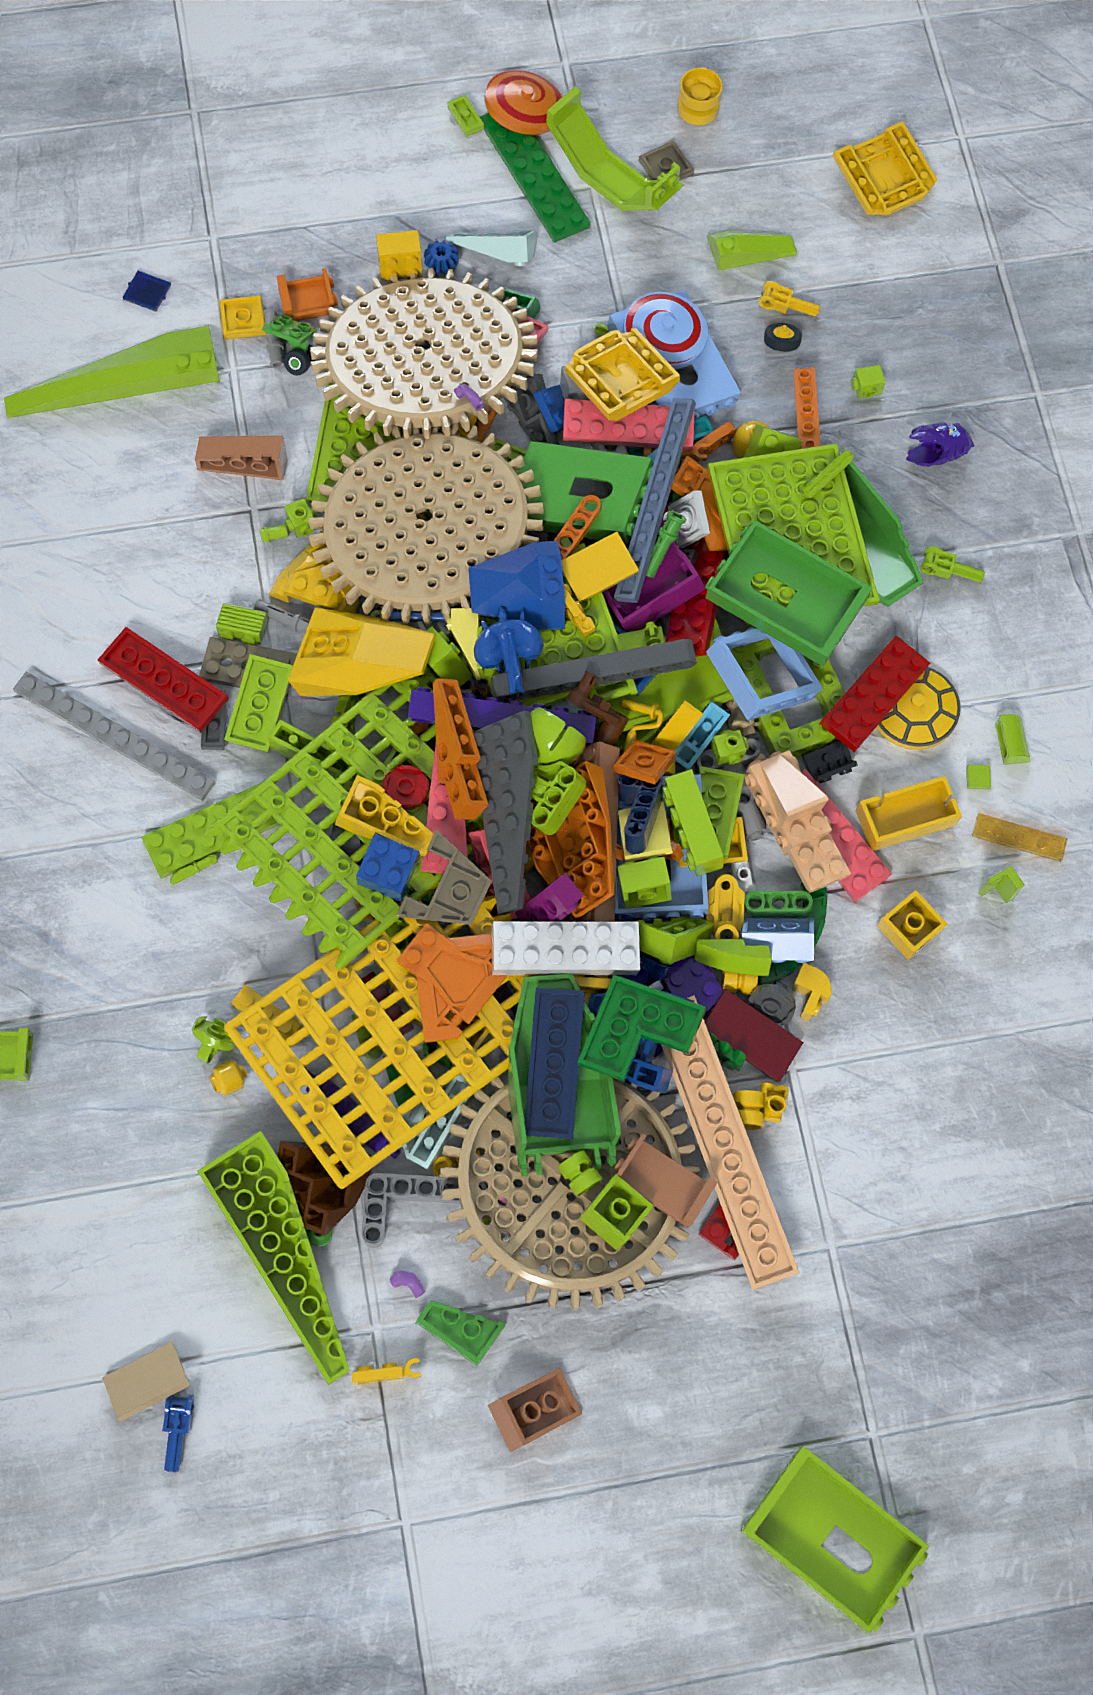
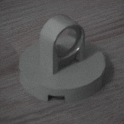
(773, 1002)

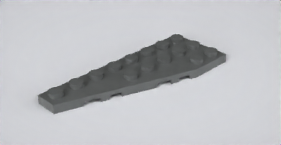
(506, 773)

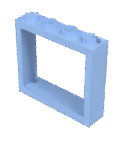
(740, 686)

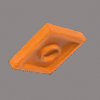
(644, 761)

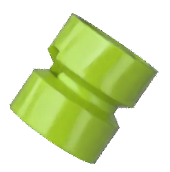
(579, 1172)

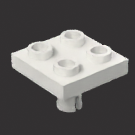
(694, 511)

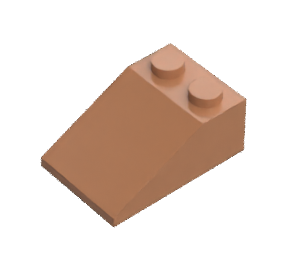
(534, 1409)

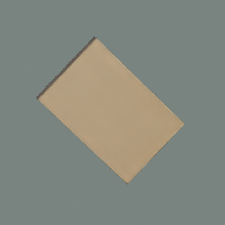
(146, 1381)

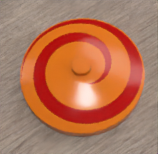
(521, 101)

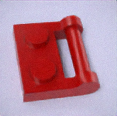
(716, 1232)

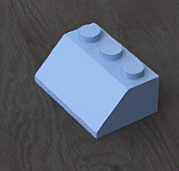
(786, 936)

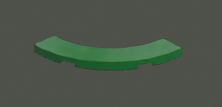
(781, 970)

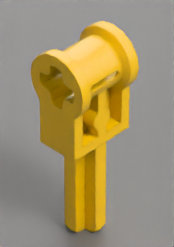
(781, 299)

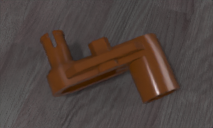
(613, 721)

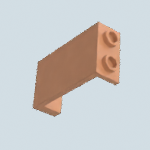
(664, 1182)

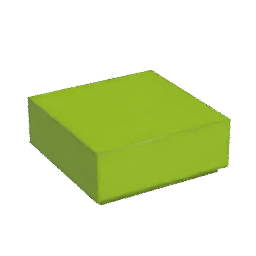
(978, 777)

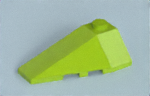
(745, 248)

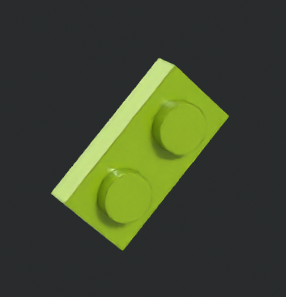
(465, 115)

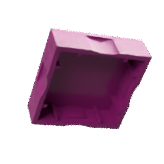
(672, 586)

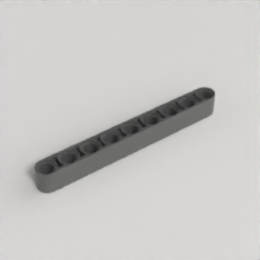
(608, 667)

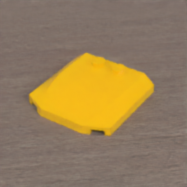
(886, 171)
(621, 373)

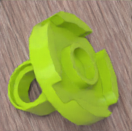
(212, 1038)

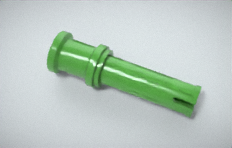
(667, 534)

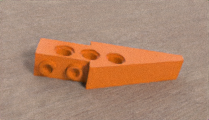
(457, 752)

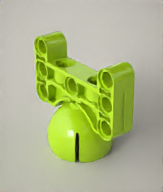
(555, 752)

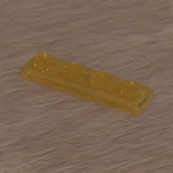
(1019, 837)

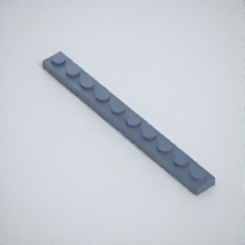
(656, 496)

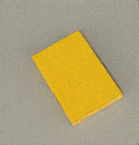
(598, 567)

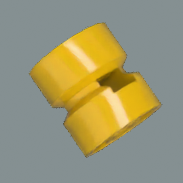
(735, 982)
(749, 1106)

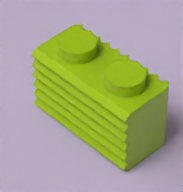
(241, 624)

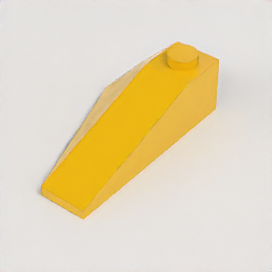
(373, 812)

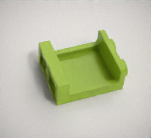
(15, 1054)

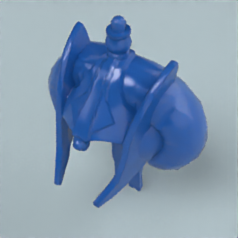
(507, 641)

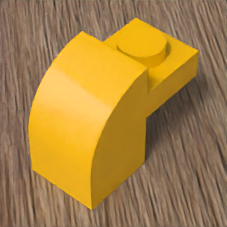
(816, 986)

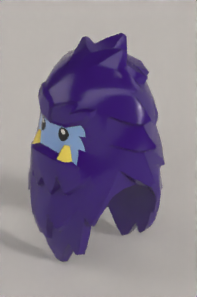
(939, 444)

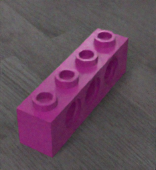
(552, 903)

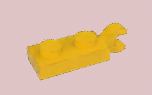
(388, 1372)

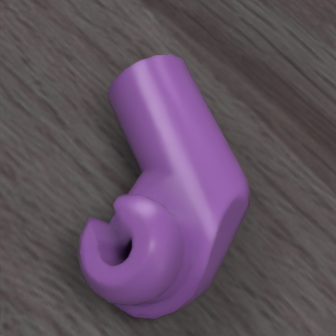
(472, 396)
(407, 1279)

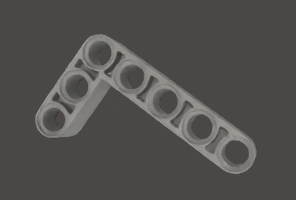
(389, 1193)

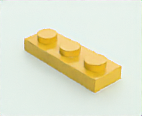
(248, 997)

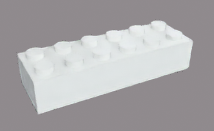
(565, 948)

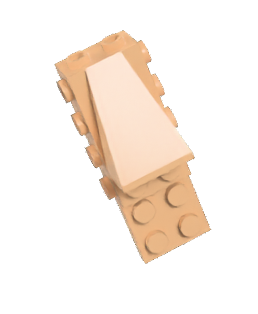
(796, 819)

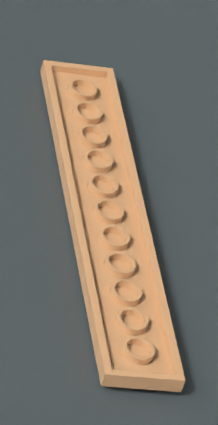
(731, 1161)

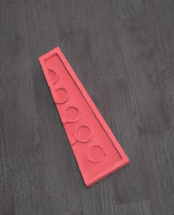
(441, 818)

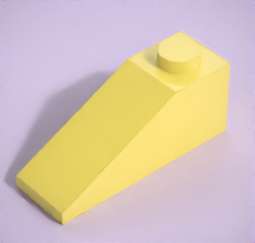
(464, 631)

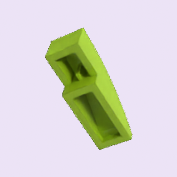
(734, 956)

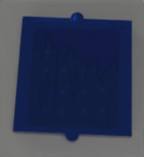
(146, 291)

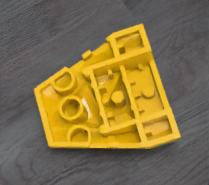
(305, 582)

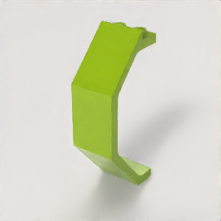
(600, 166)

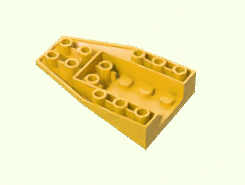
(357, 654)

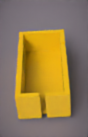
(908, 813)

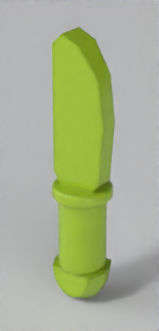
(191, 869)

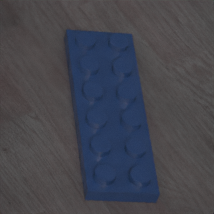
(554, 1063)

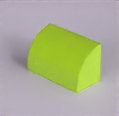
(1012, 739)

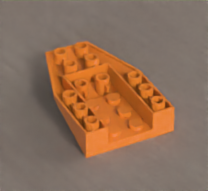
(580, 845)

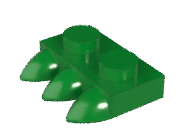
(730, 1058)

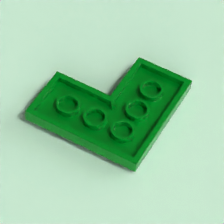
(634, 1013)

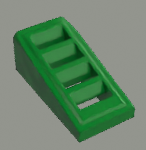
(529, 302)

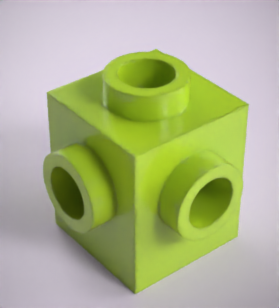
(297, 518)
(729, 747)

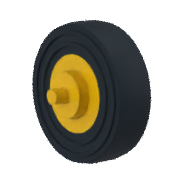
(782, 337)

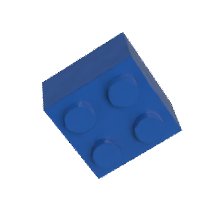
(387, 867)

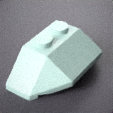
(430, 1143)

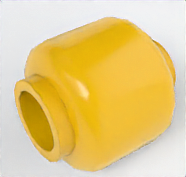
(228, 1077)

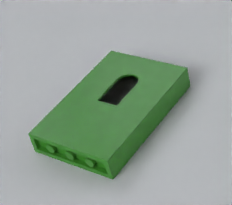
(555, 472)
(817, 613)

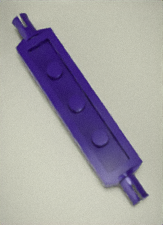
(361, 1123)

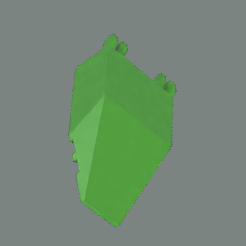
(884, 541)
(596, 1106)

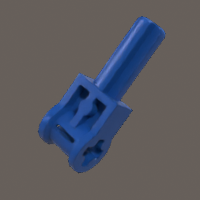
(176, 1422)

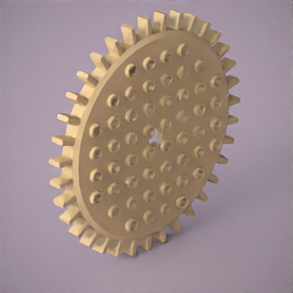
(396, 377)
(365, 474)
(561, 1272)

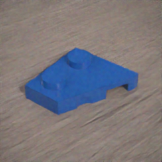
(552, 407)

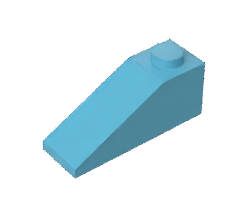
(701, 735)

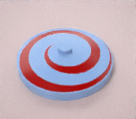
(670, 326)

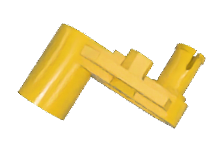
(726, 906)

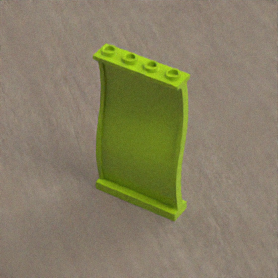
(695, 685)

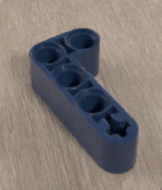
(645, 802)

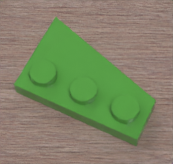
(461, 1331)

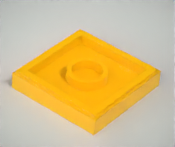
(242, 317)

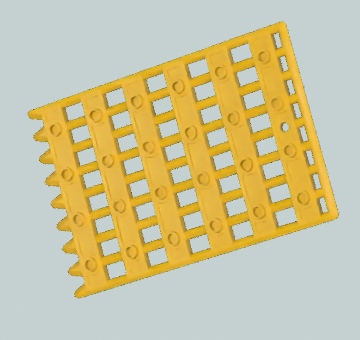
(384, 1034)

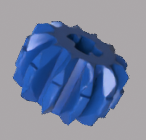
(441, 256)

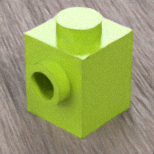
(868, 381)

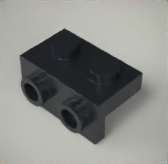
(828, 761)

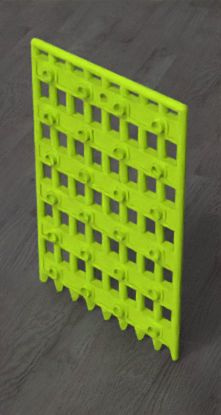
(311, 837)

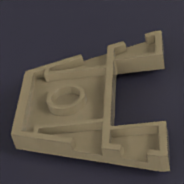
(458, 892)

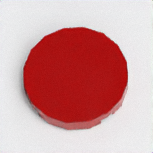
(406, 786)

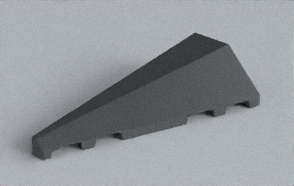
(529, 413)

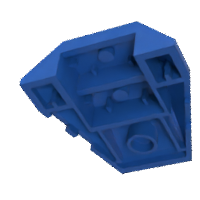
(522, 582)

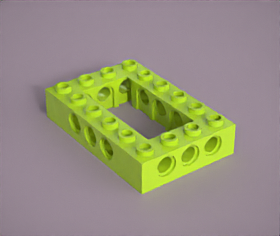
(773, 726)

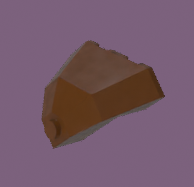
(315, 1191)

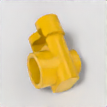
(774, 1101)

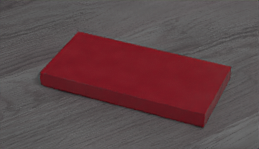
(758, 1037)

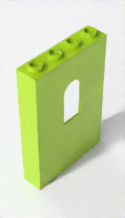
(800, 1516)

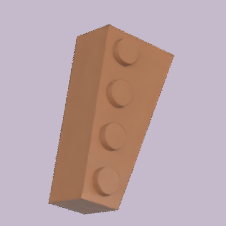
(243, 455)

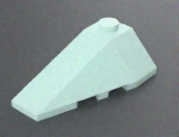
(512, 247)

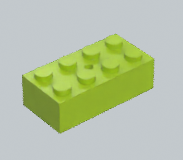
(694, 823)

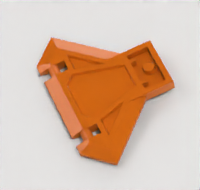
(693, 477)
(450, 978)

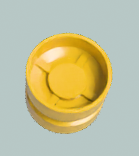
(699, 96)

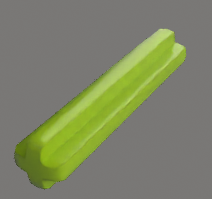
(828, 473)

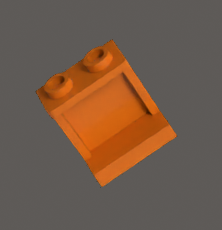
(307, 297)

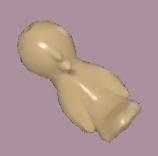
(738, 721)

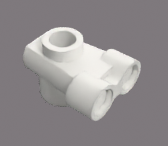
(744, 882)

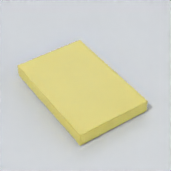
(659, 841)

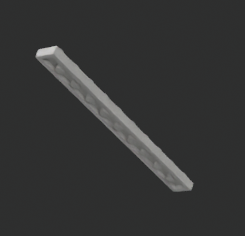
(114, 736)

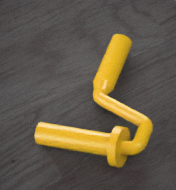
(652, 710)

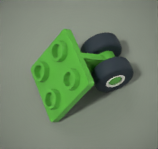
(298, 335)

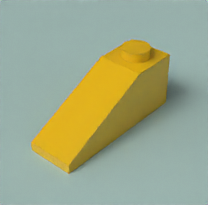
(678, 727)

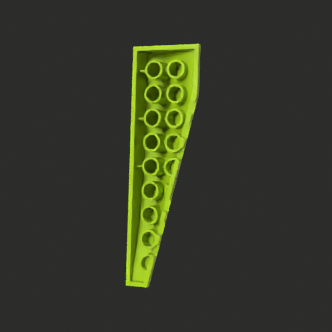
(152, 366)
(264, 1215)

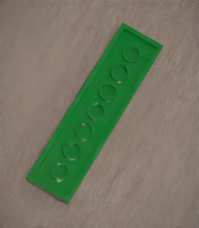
(538, 180)

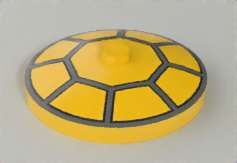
(923, 714)

